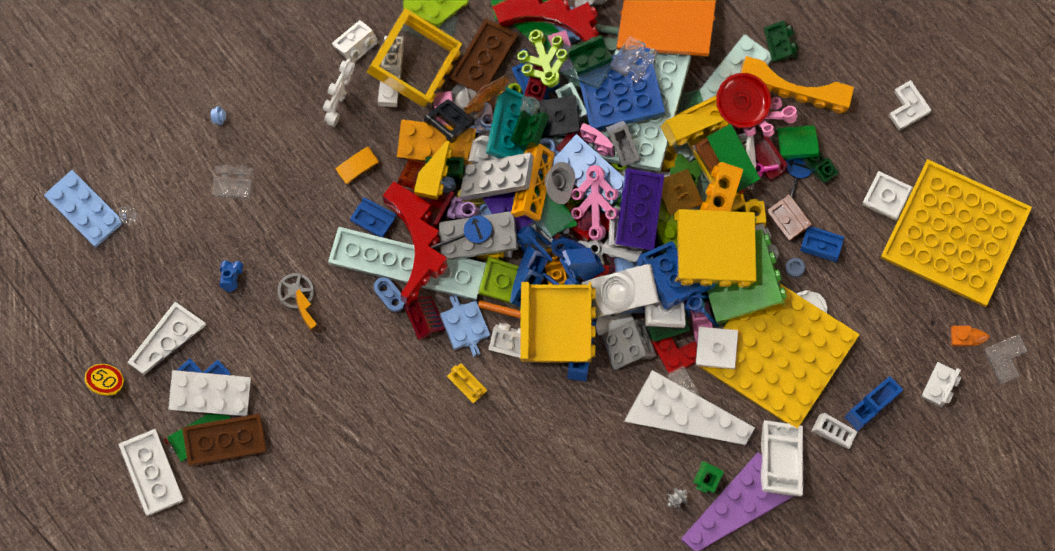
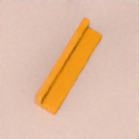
(524, 198)

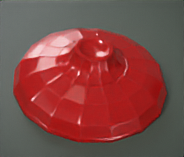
(743, 100)

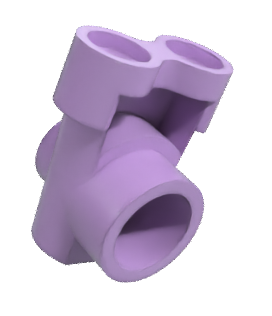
(459, 208)

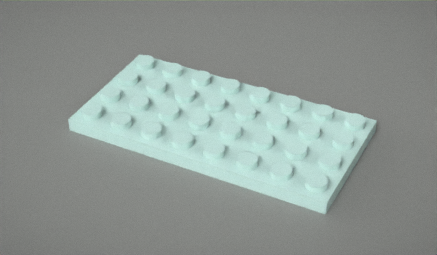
(647, 134)

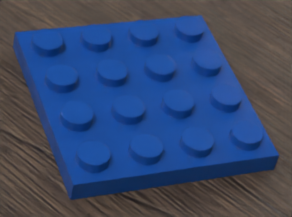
(623, 99)

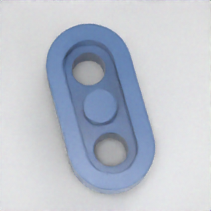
(390, 295)

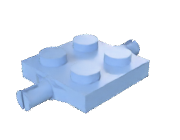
(464, 325)

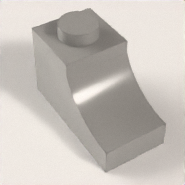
(622, 143)

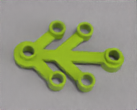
(550, 76)

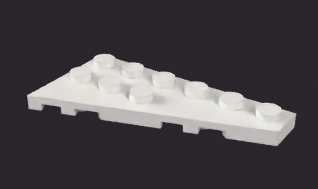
(676, 409)

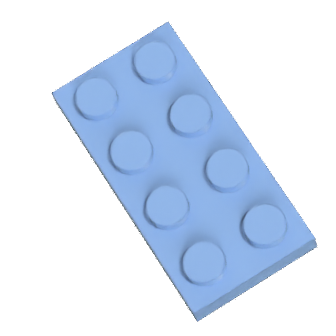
(580, 158)
(83, 208)

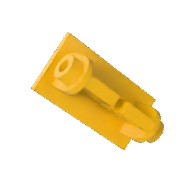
(466, 383)

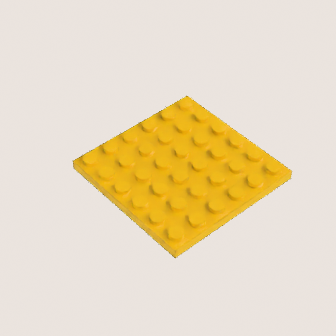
(956, 233)
(786, 356)

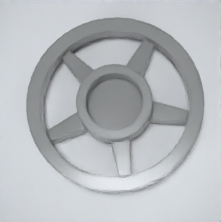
(293, 288)

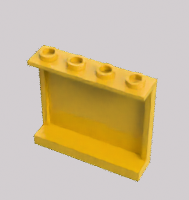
(716, 247)
(557, 323)

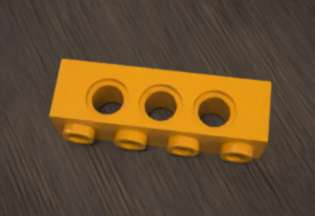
(732, 177)

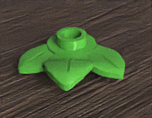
(682, 163)

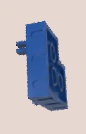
(665, 272)

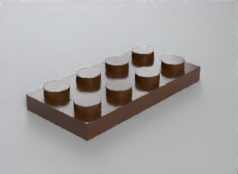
(484, 56)
(224, 439)

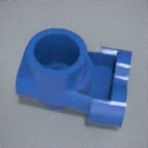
(229, 275)

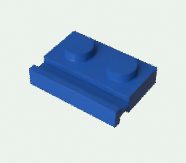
(373, 218)
(822, 243)

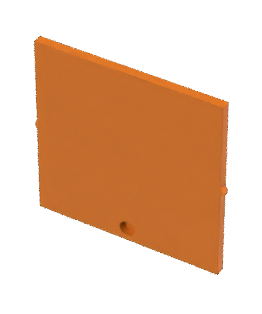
(669, 25)

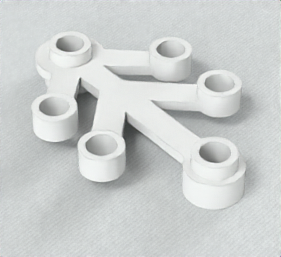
(338, 92)

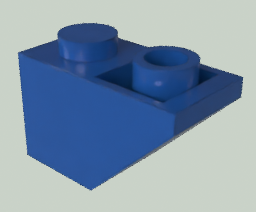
(583, 262)

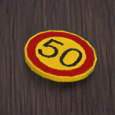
(104, 379)

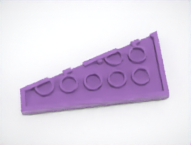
(734, 507)

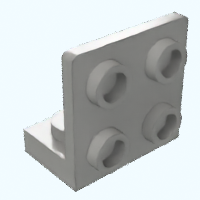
(628, 344)

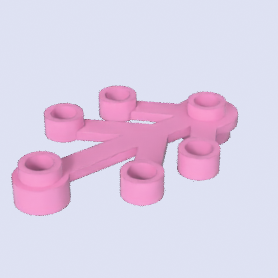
(789, 115)
(596, 200)

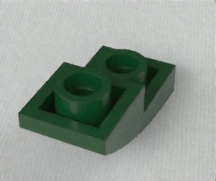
(821, 167)

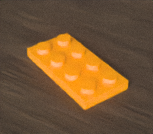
(422, 140)

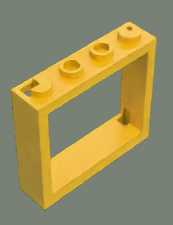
(432, 33)

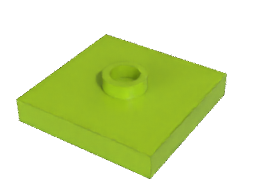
(498, 280)

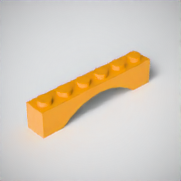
(832, 96)

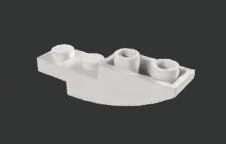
(393, 64)

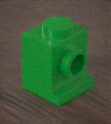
(714, 475)

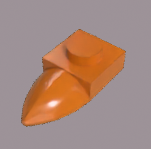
(967, 336)

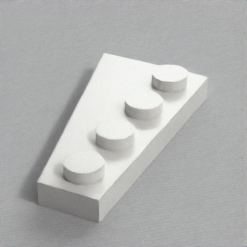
(168, 335)

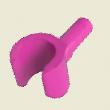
(765, 168)

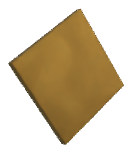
(680, 192)

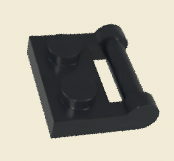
(453, 116)

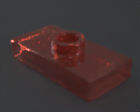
(410, 173)

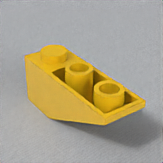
(685, 126)
(431, 175)

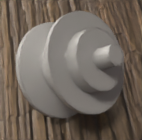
(677, 498)

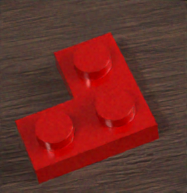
(675, 358)

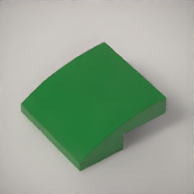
(798, 142)

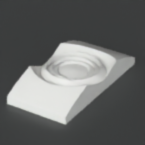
(624, 291)
(782, 458)

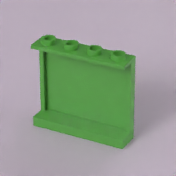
(763, 293)

